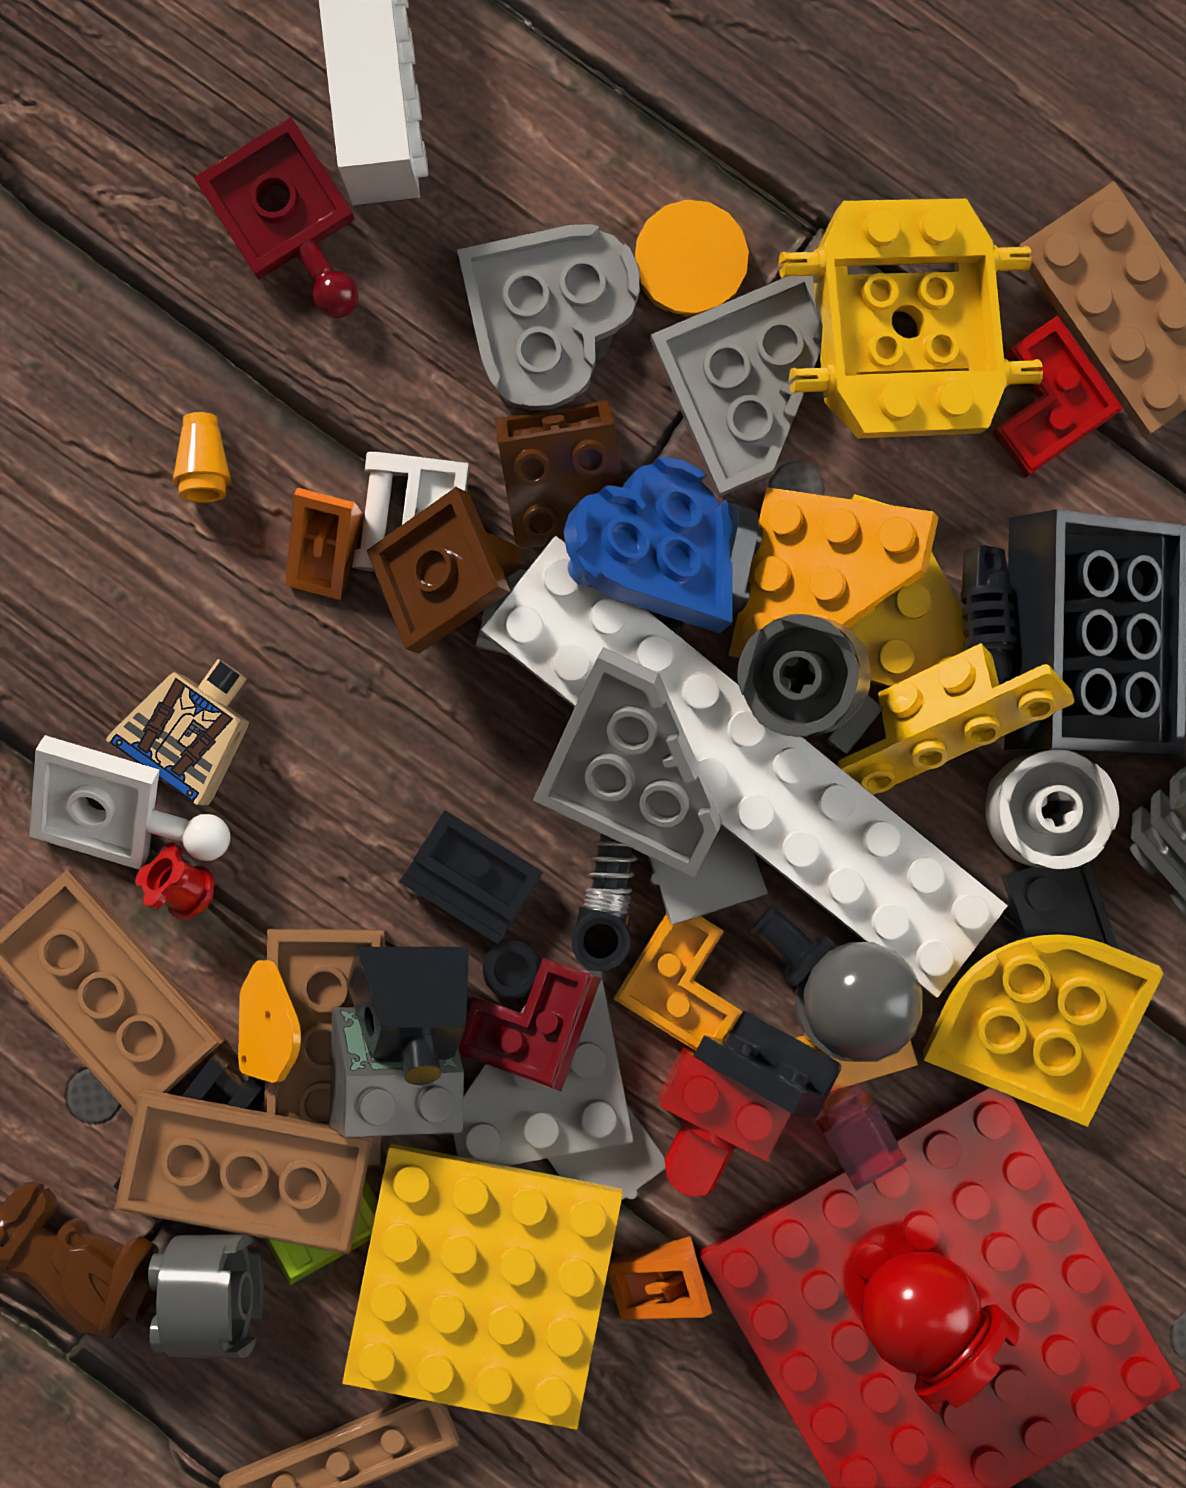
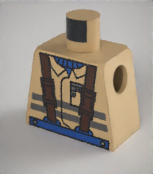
(186, 731)

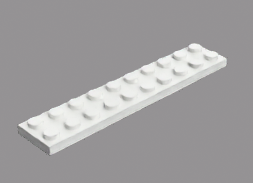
(766, 785)

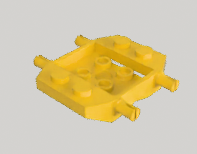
(955, 365)

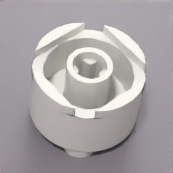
(1075, 832)

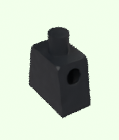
(411, 1005)

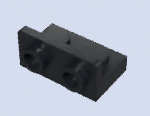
(772, 1065)

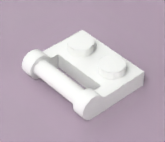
(426, 483)

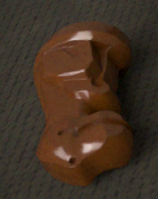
(79, 1273)

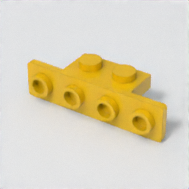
(951, 713)

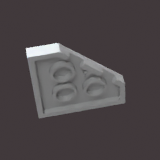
(734, 376)
(632, 768)
(524, 1121)

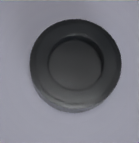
(511, 968)

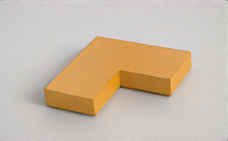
(664, 986)

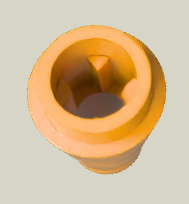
(201, 461)

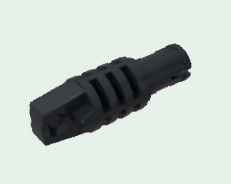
(988, 611)

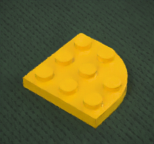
(1045, 1021)

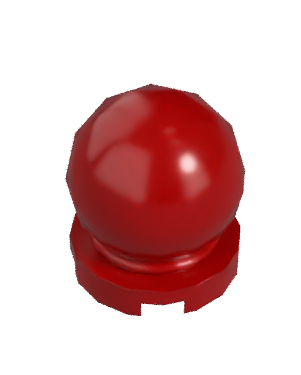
(931, 1324)

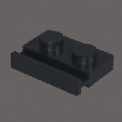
(471, 876)
(1058, 903)

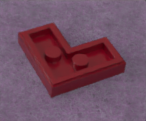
(541, 1039)

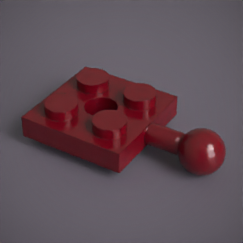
(274, 238)

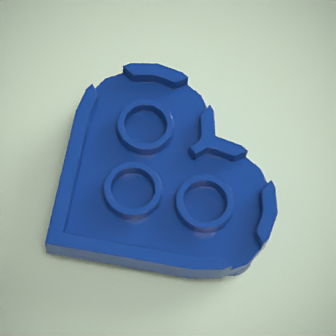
(657, 544)

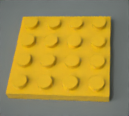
(483, 1286)

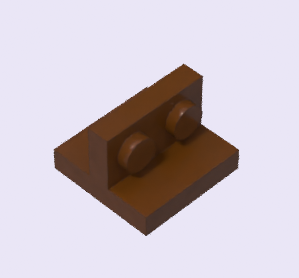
(442, 569)

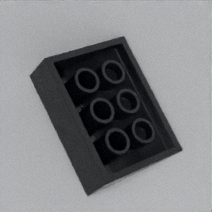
(1109, 617)

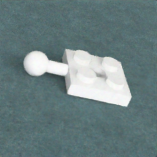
(126, 791)

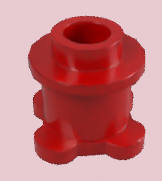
(175, 884)

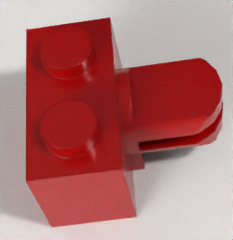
(715, 1120)

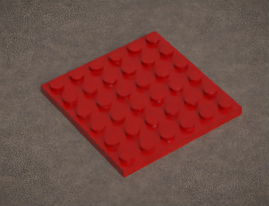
(999, 1211)

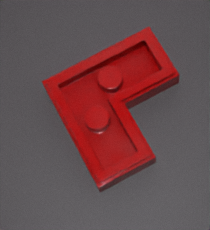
(1069, 404)

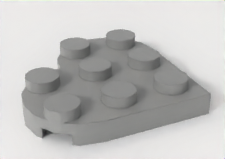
(543, 307)

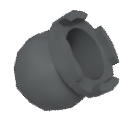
(859, 1003)

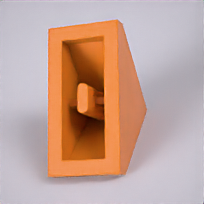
(322, 543)
(660, 1283)

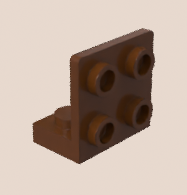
(553, 464)

